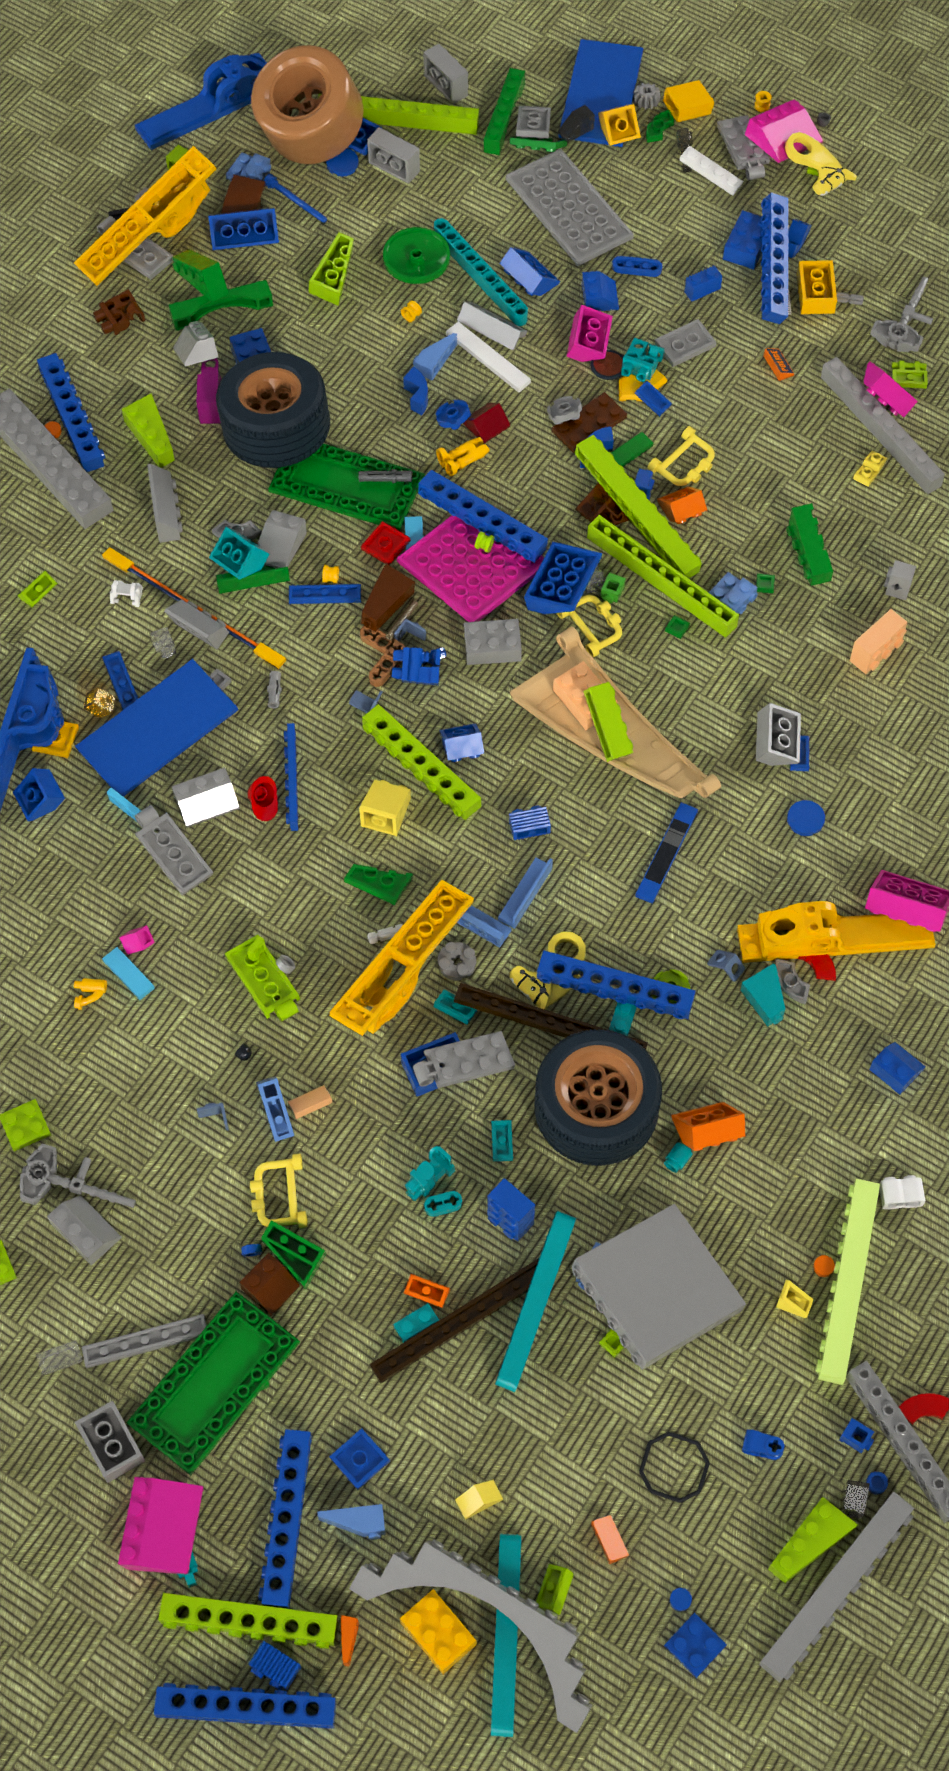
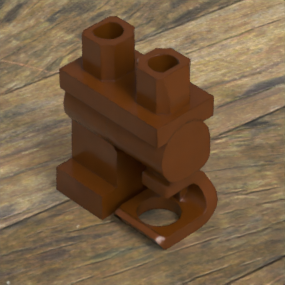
(118, 313)

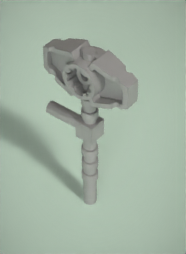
(900, 335)
(42, 1171)

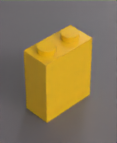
(688, 101)

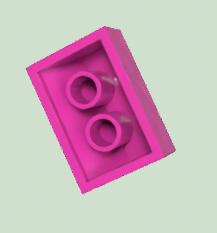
(589, 335)
(888, 390)

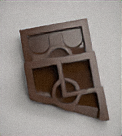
(243, 194)
(600, 503)

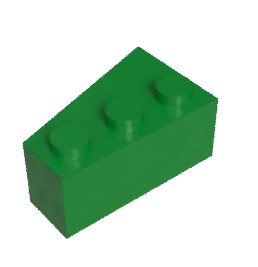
(294, 1252)

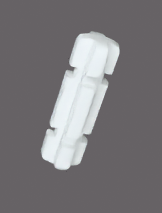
(383, 934)

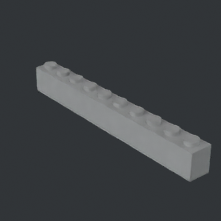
(882, 425)
(836, 1586)

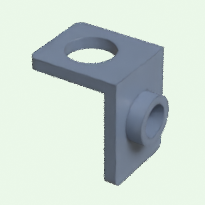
(413, 628)
(364, 702)
(725, 961)
(213, 1109)

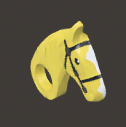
(830, 170)
(537, 991)

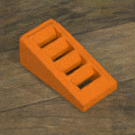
(349, 1631)

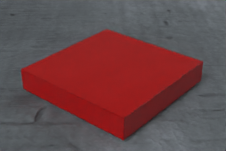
(385, 543)

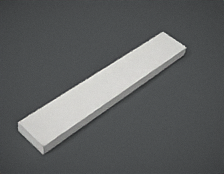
(489, 357)

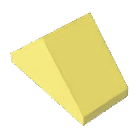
(794, 1300)
(478, 1498)

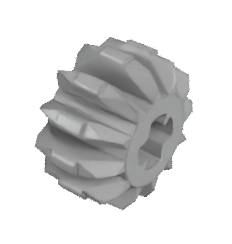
(646, 96)

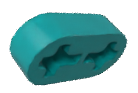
(442, 1199)

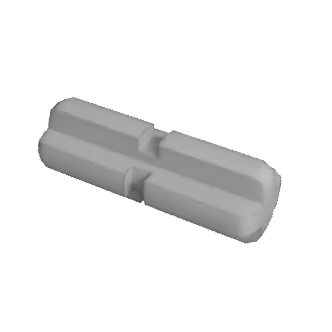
(852, 299)

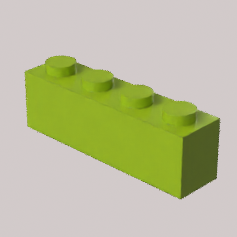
(608, 721)

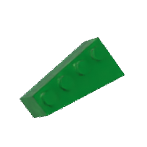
(201, 273)
(809, 545)

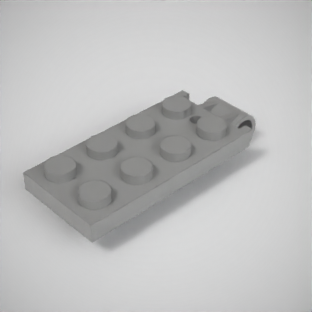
(741, 148)
(147, 257)
(171, 850)
(464, 1060)

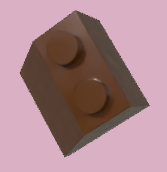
(269, 1284)

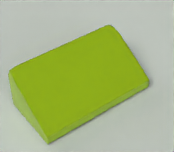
(37, 589)
(554, 1588)

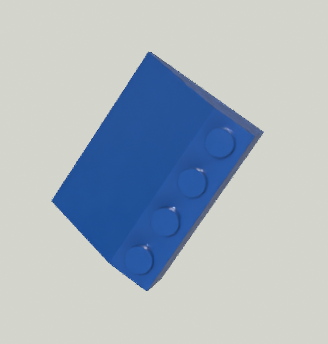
(561, 579)

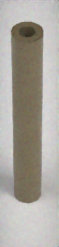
(405, 615)

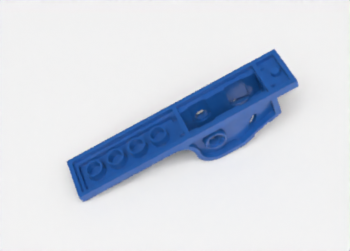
(204, 107)
(31, 715)

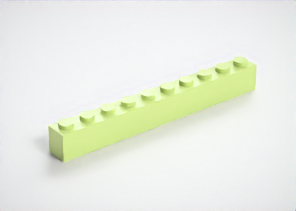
(848, 1283)

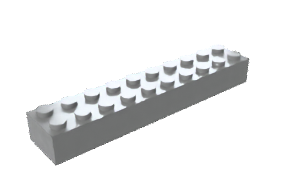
(51, 462)

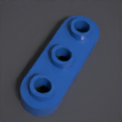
(637, 266)

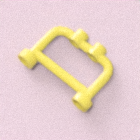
(693, 475)
(603, 609)
(257, 1187)

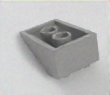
(282, 538)

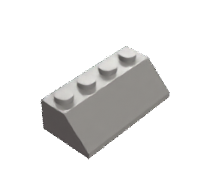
(195, 344)
(164, 504)

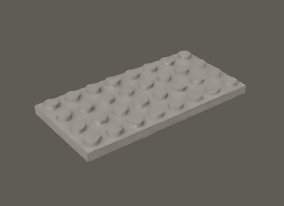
(569, 207)

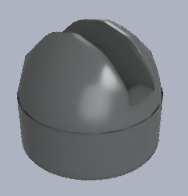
(823, 119)

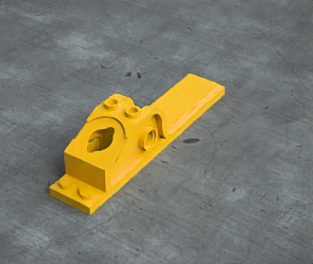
(167, 216)
(820, 931)
(409, 947)

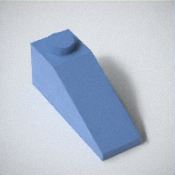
(434, 356)
(275, 1108)
(363, 1520)

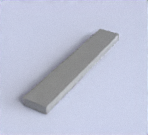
(143, 1341)

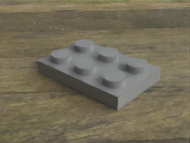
(533, 122)
(686, 342)

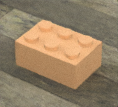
(878, 641)
(570, 689)

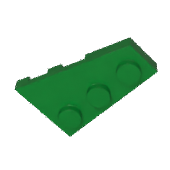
(536, 144)
(382, 884)

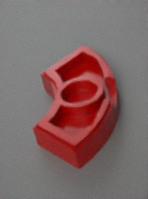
(822, 965)
(925, 1405)

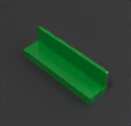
(266, 576)

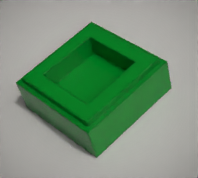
(765, 583)
(677, 627)

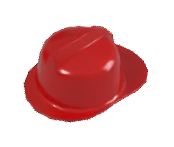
(263, 798)

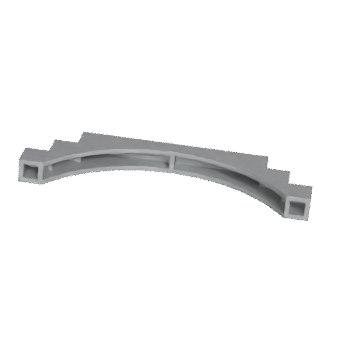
(547, 1634)

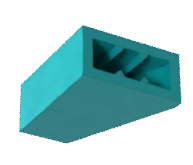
(765, 995)

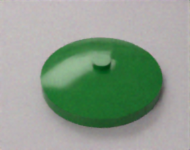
(416, 255)

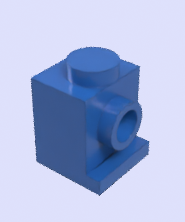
(644, 481)
(853, 1429)

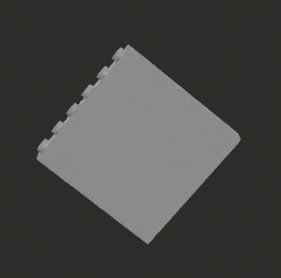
(657, 1286)

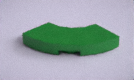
(658, 125)

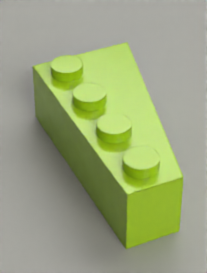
(331, 272)
(147, 426)
(814, 1537)

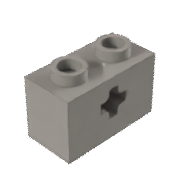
(899, 580)

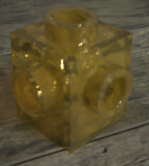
(99, 702)

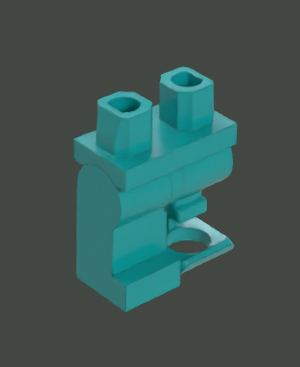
(638, 363)
(428, 1173)

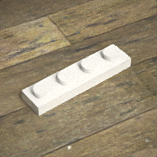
(711, 170)

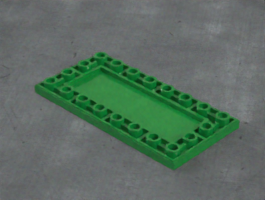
(332, 483)
(213, 1383)

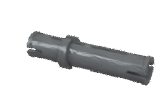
(385, 476)

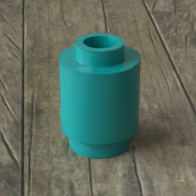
(678, 1157)

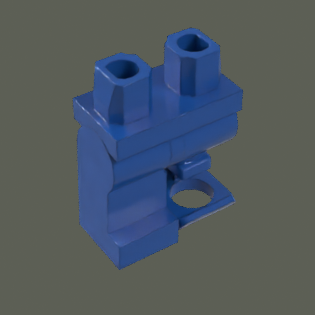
(412, 666)

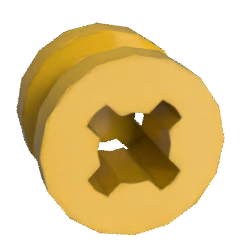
(762, 101)
(411, 311)
(330, 574)

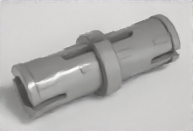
(274, 689)

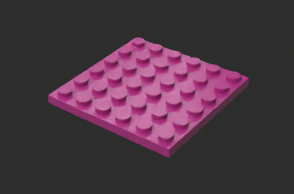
(467, 576)

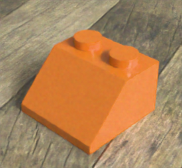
(683, 504)

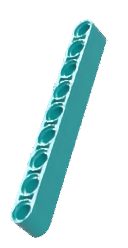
(482, 273)
(535, 1301)
(506, 1642)

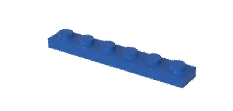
(291, 770)

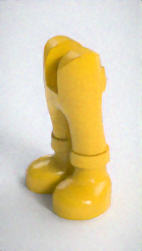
(461, 456)

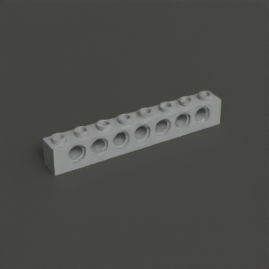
(901, 1437)

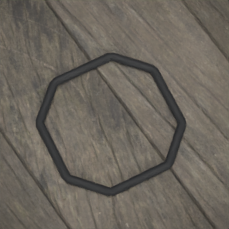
(707, 1463)

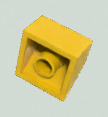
(619, 124)

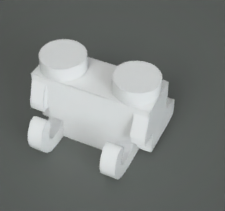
(133, 590)

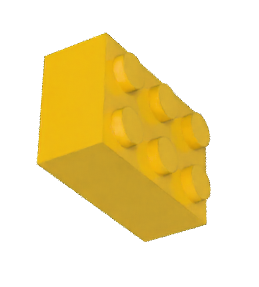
(816, 287)
(438, 1631)

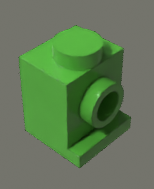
(613, 588)

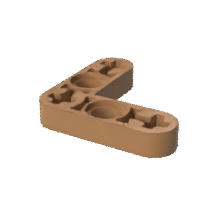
(386, 650)

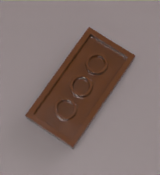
(595, 415)

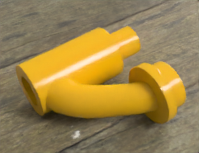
(95, 986)

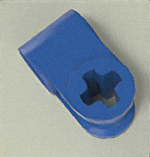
(760, 1445)

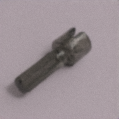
(684, 140)

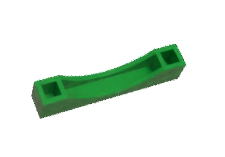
(499, 122)
(252, 295)

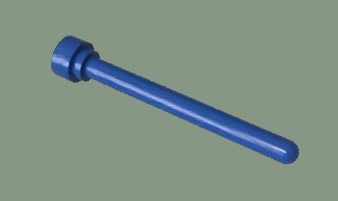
(272, 182)

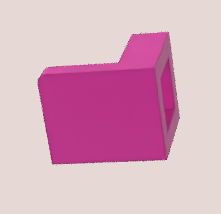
(137, 940)

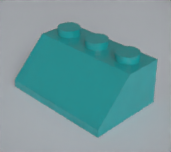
(238, 554)

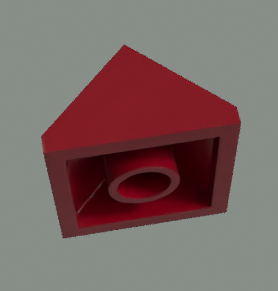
(488, 421)

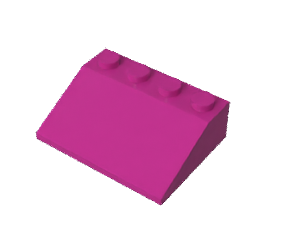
(775, 126)
(909, 901)
(160, 1526)

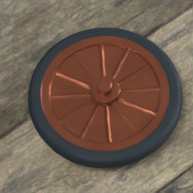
(609, 367)

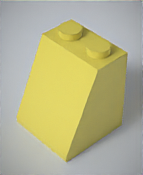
(384, 807)

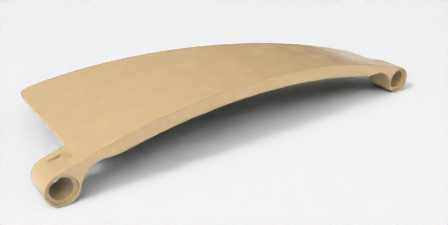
(653, 756)

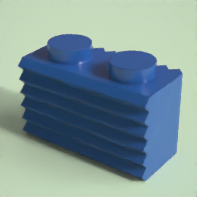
(703, 283)
(529, 822)
(274, 1666)

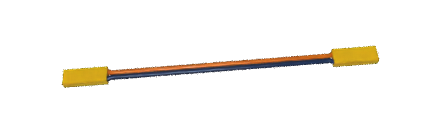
(127, 565)

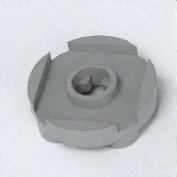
(564, 409)
(453, 951)

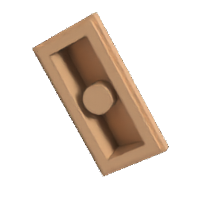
(310, 1102)

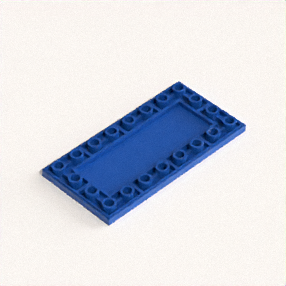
(602, 80)
(156, 728)

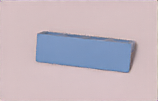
(525, 892)
(484, 926)

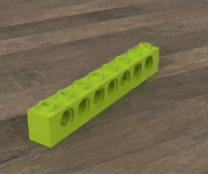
(431, 764)
(173, 1603)

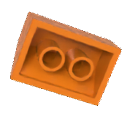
(709, 1125)

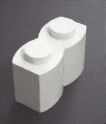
(902, 1192)

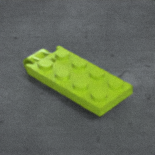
(264, 981)

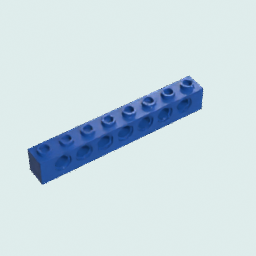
(774, 258)
(70, 412)
(482, 516)
(626, 982)
(290, 1441)
(255, 1715)

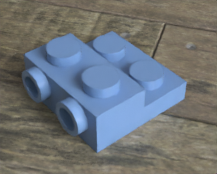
(250, 167)
(734, 592)

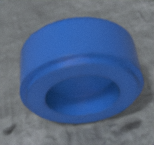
(251, 1250)
(878, 1482)
(680, 1599)

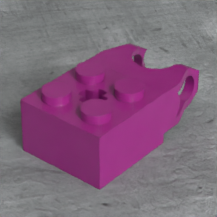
(206, 393)

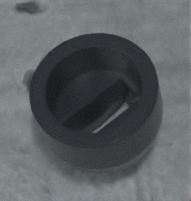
(244, 1052)

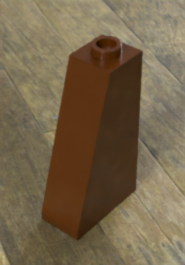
(386, 597)

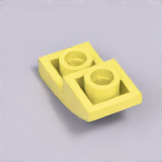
(871, 467)

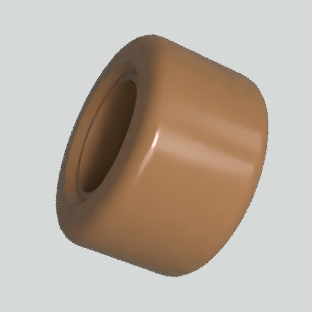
(323, 124)

